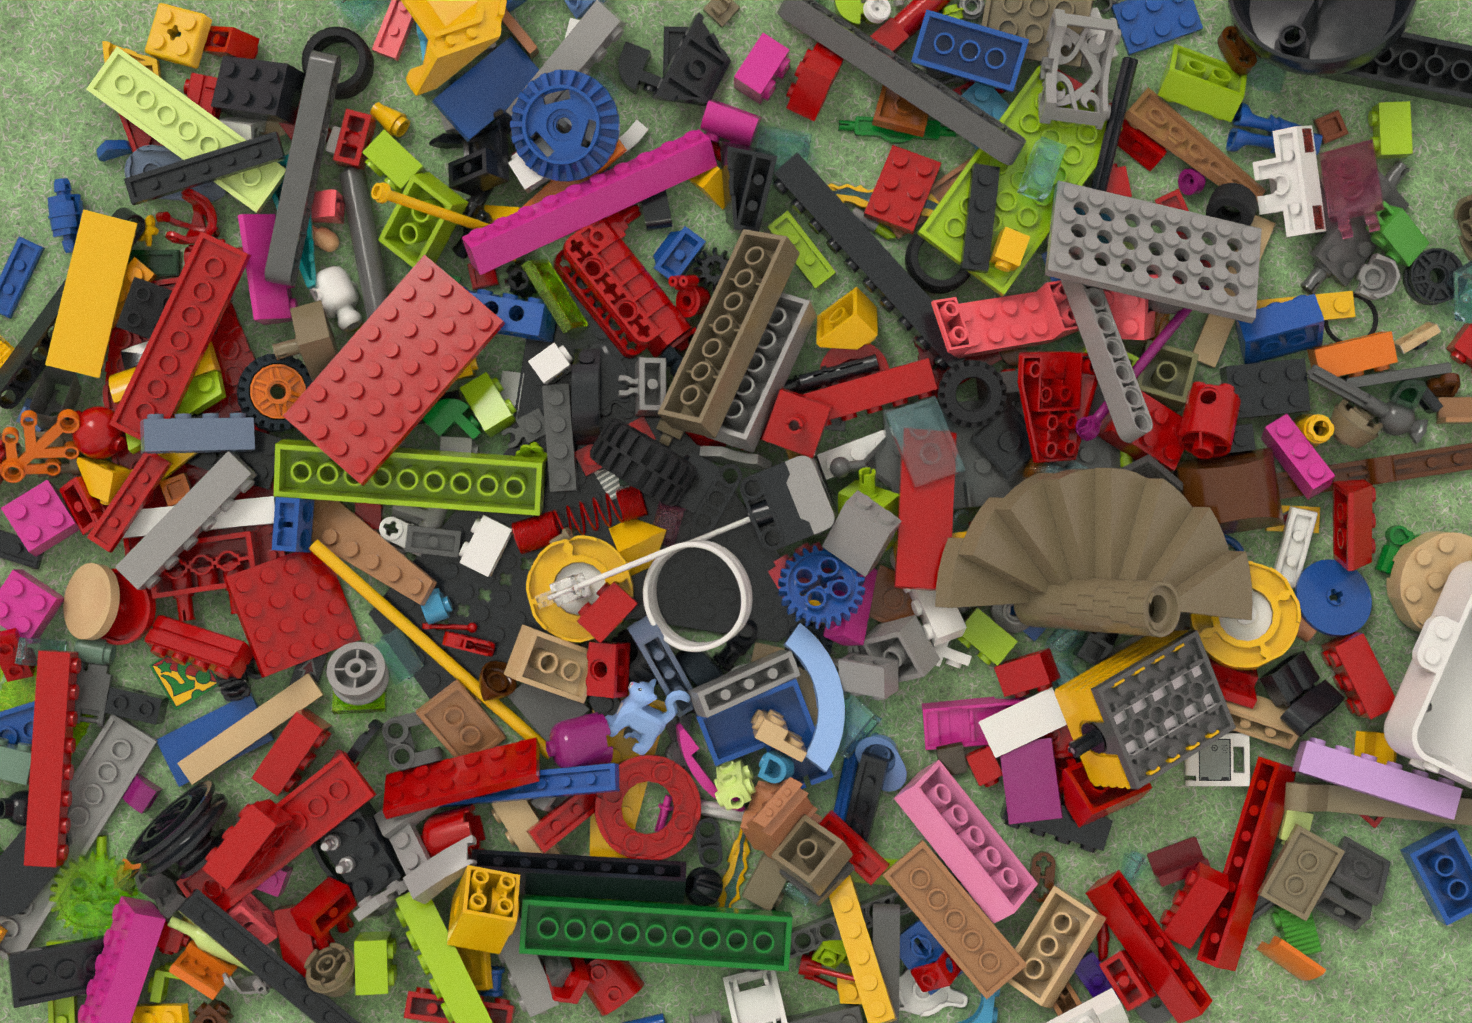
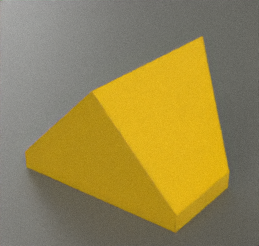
(636, 540)

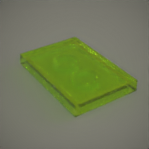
(555, 295)

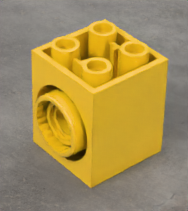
(484, 909)

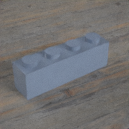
(197, 435)
(651, 641)

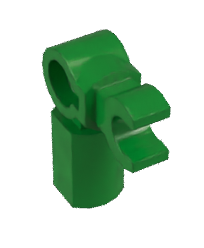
(1396, 537)

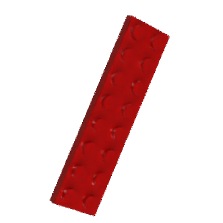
(181, 333)
(316, 809)

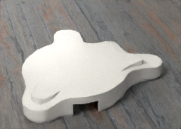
(922, 1003)

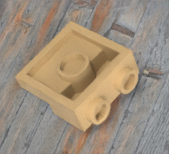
(773, 731)

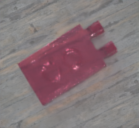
(1352, 186)

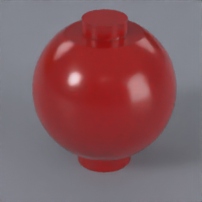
(95, 435)

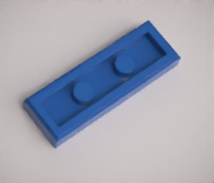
(17, 274)

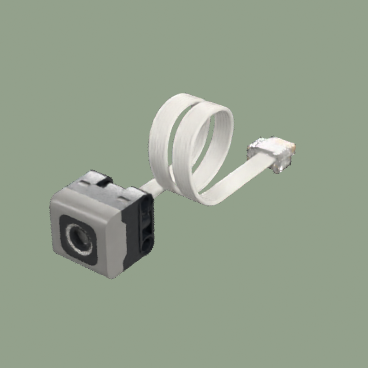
(782, 505)

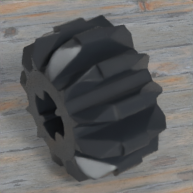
(705, 271)
(233, 688)

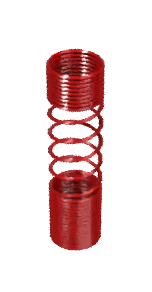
(539, 530)

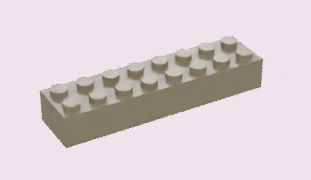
(729, 333)

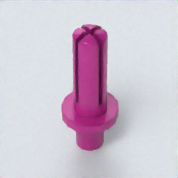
(664, 811)

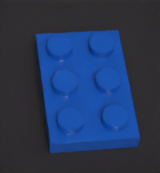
(1154, 22)

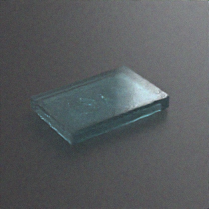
(924, 442)

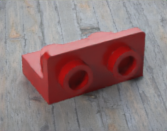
(574, 985)

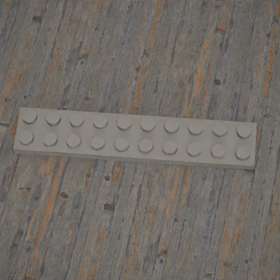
(96, 794)

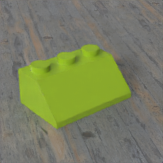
(1202, 83)

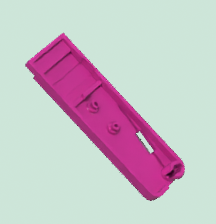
(959, 720)

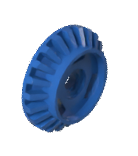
(587, 102)

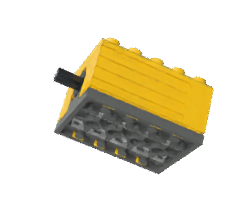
(1144, 710)

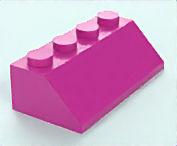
(269, 300)

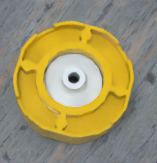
(566, 558)
(1255, 641)

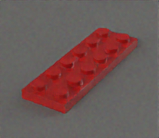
(462, 778)

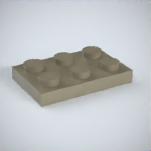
(1301, 872)

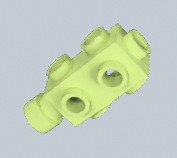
(733, 781)

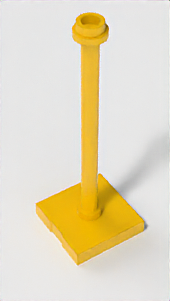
(382, 193)

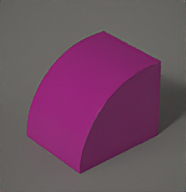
(141, 794)

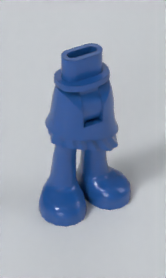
(1244, 117)

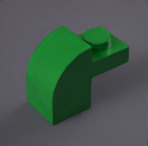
(447, 414)

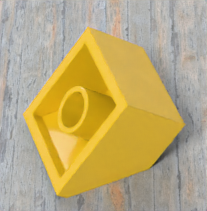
(848, 322)

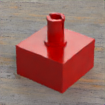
(797, 422)

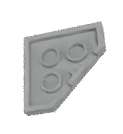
(381, 903)

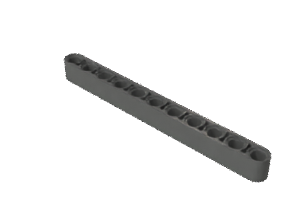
(904, 79)

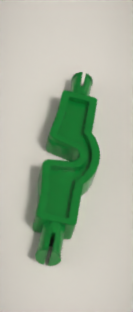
(863, 127)

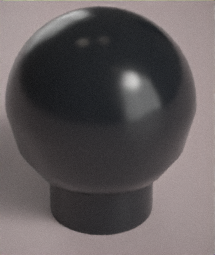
(15, 808)

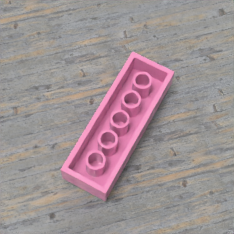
(966, 841)

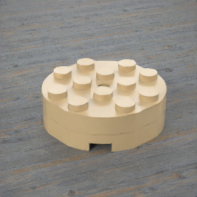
(1422, 572)

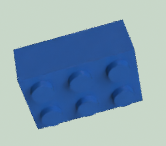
(1442, 873)

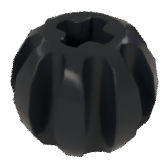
(518, 285)
(703, 886)

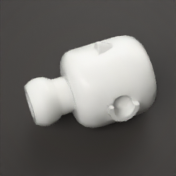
(338, 297)

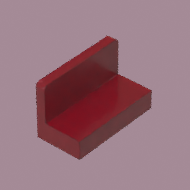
(1176, 860)

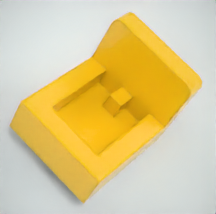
(848, 991)

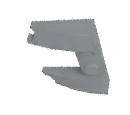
(424, 875)

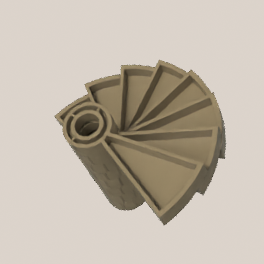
(1096, 556)

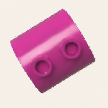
(729, 123)

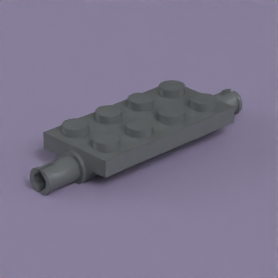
(1344, 257)

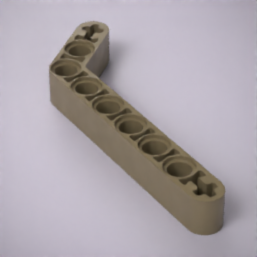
(1335, 798)

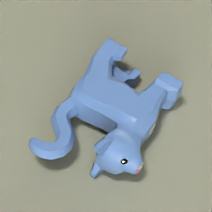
(643, 720)

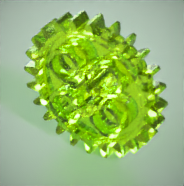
(91, 871)

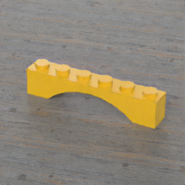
(861, 953)

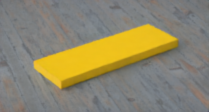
(91, 294)

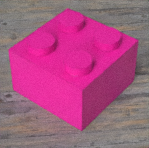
(762, 68)
(40, 518)
(27, 604)

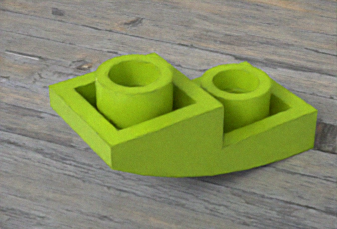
(831, 954)

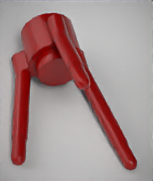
(811, 968)

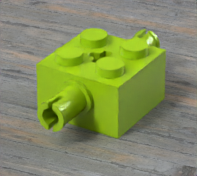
(866, 485)

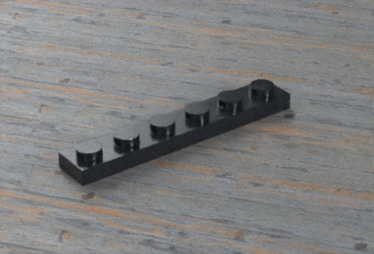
(204, 168)

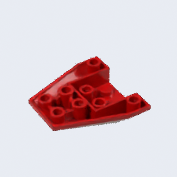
(1054, 395)

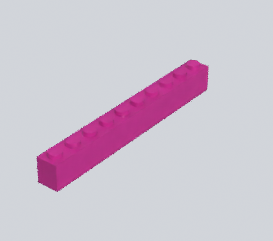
(589, 201)

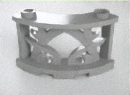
(1058, 36)

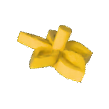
(150, 230)

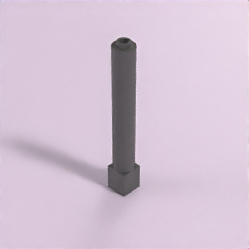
(364, 238)

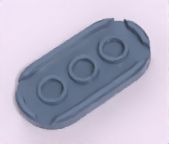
(153, 157)

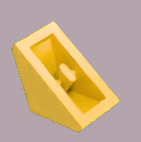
(711, 185)

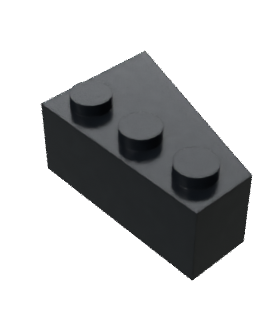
(746, 183)

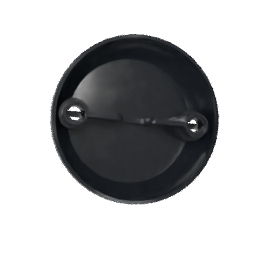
(1320, 34)

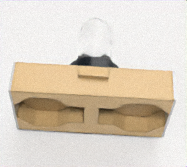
(1417, 340)

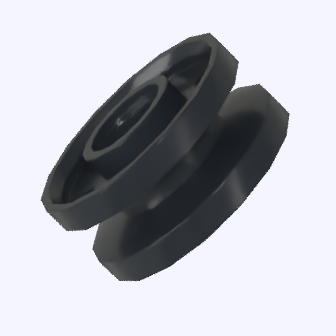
(1417, 276)

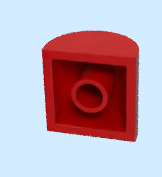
(611, 983)

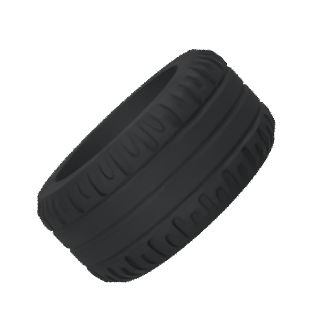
(365, 68)
(922, 279)

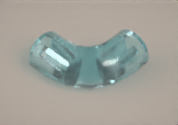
(1061, 644)

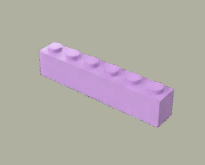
(1376, 779)

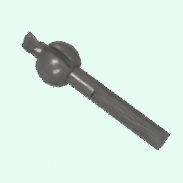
(1394, 417)

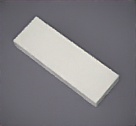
(1295, 543)

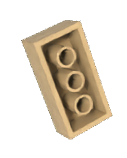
(1055, 946)

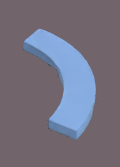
(827, 692)

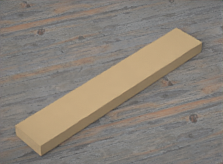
(1217, 328)
(250, 728)

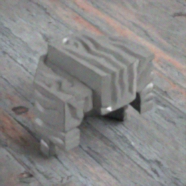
(1377, 277)

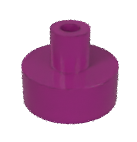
(1191, 182)

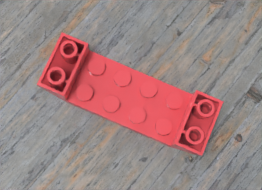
(1005, 321)

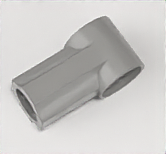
(420, 515)

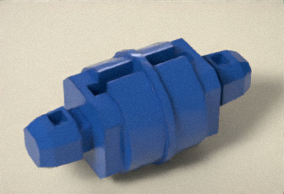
(65, 213)

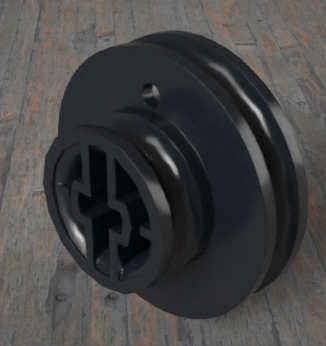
(181, 833)

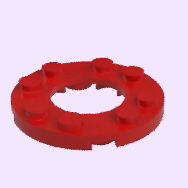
(679, 828)

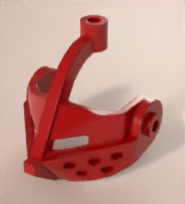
(201, 206)

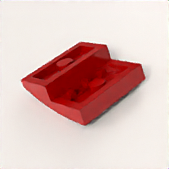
(1236, 685)

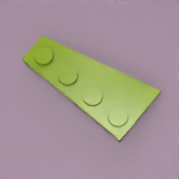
(201, 395)

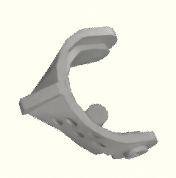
(248, 985)

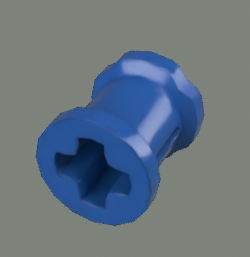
(497, 982)

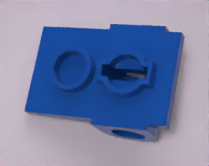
(925, 953)

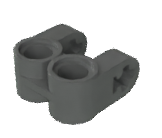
(406, 742)

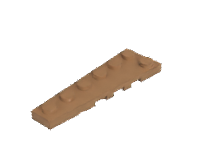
(1178, 136)
(366, 549)

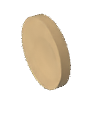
(91, 601)

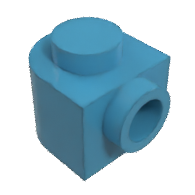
(437, 607)
(775, 767)

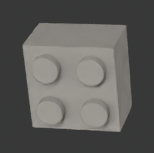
(904, 642)

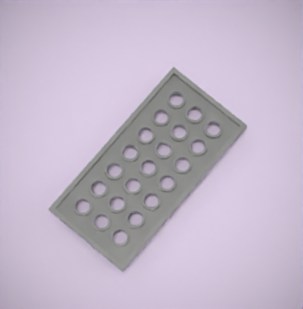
(1139, 283)

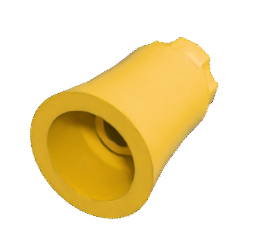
(1323, 426)

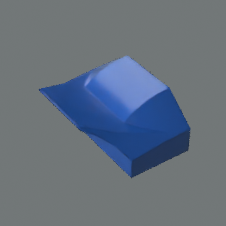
(678, 252)

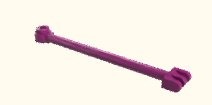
(1089, 426)

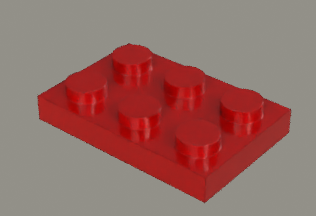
(902, 189)

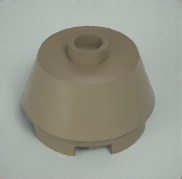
(1353, 425)
(331, 970)

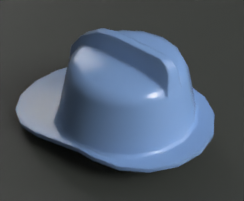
(887, 748)

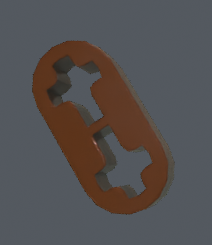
(1236, 50)
(1048, 877)

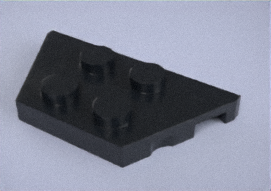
(694, 68)

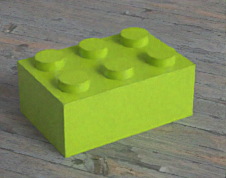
(416, 233)

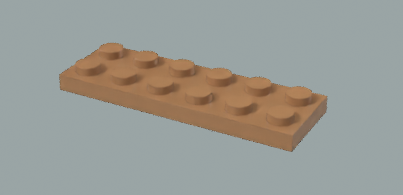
(954, 919)

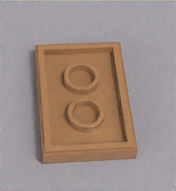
(460, 721)

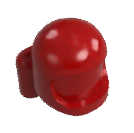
(690, 297)

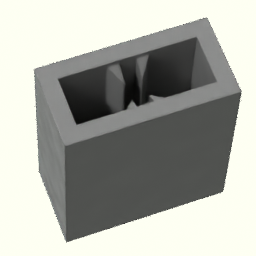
(861, 533)

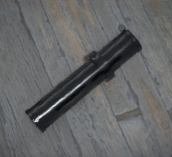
(828, 375)

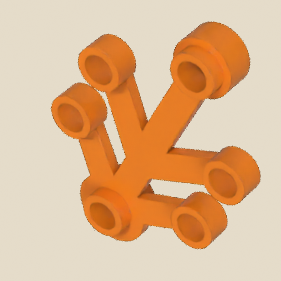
(38, 448)

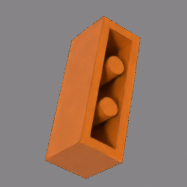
(1356, 355)

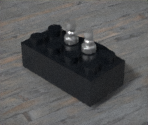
(360, 854)

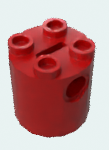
(1209, 420)

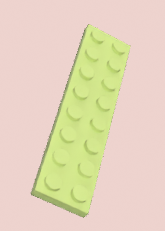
(178, 123)

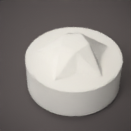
(877, 10)

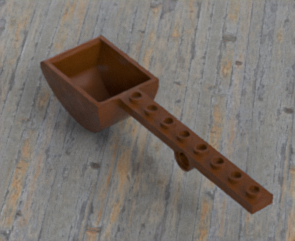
(1248, 491)

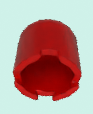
(450, 827)

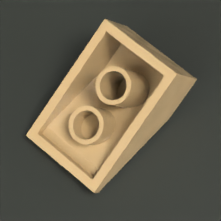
(549, 664)

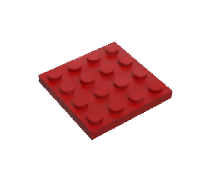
(291, 610)

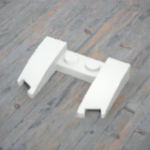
(1100, 1009)

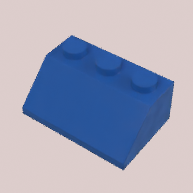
(1281, 329)

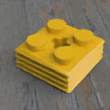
(180, 50)

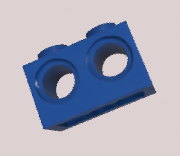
(292, 524)

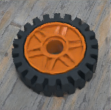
(255, 387)

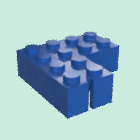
(731, 732)

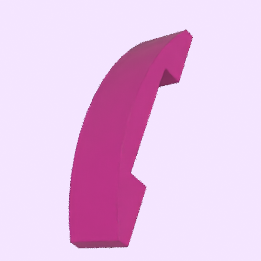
(687, 748)

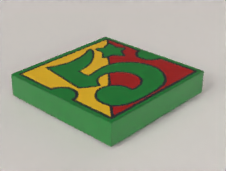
(182, 682)

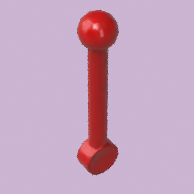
(471, 627)

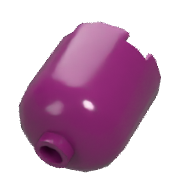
(580, 741)

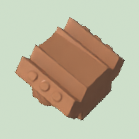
(775, 813)

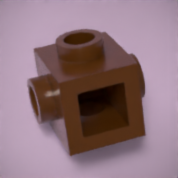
(213, 1012)

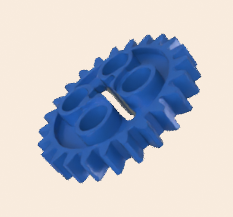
(832, 606)

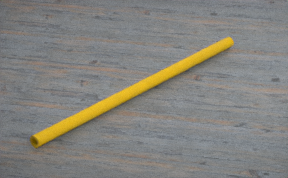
(424, 642)

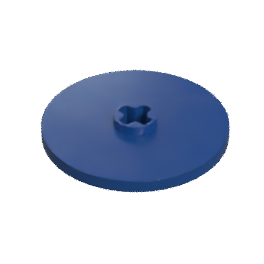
(1339, 616)

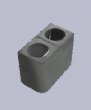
(46, 394)

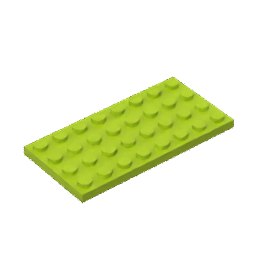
(1013, 210)

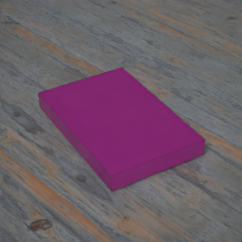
(1031, 783)

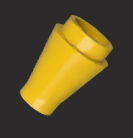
(391, 120)

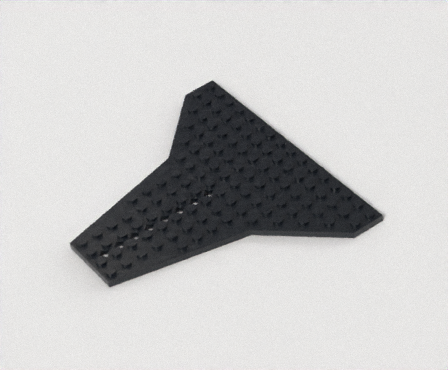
(692, 587)

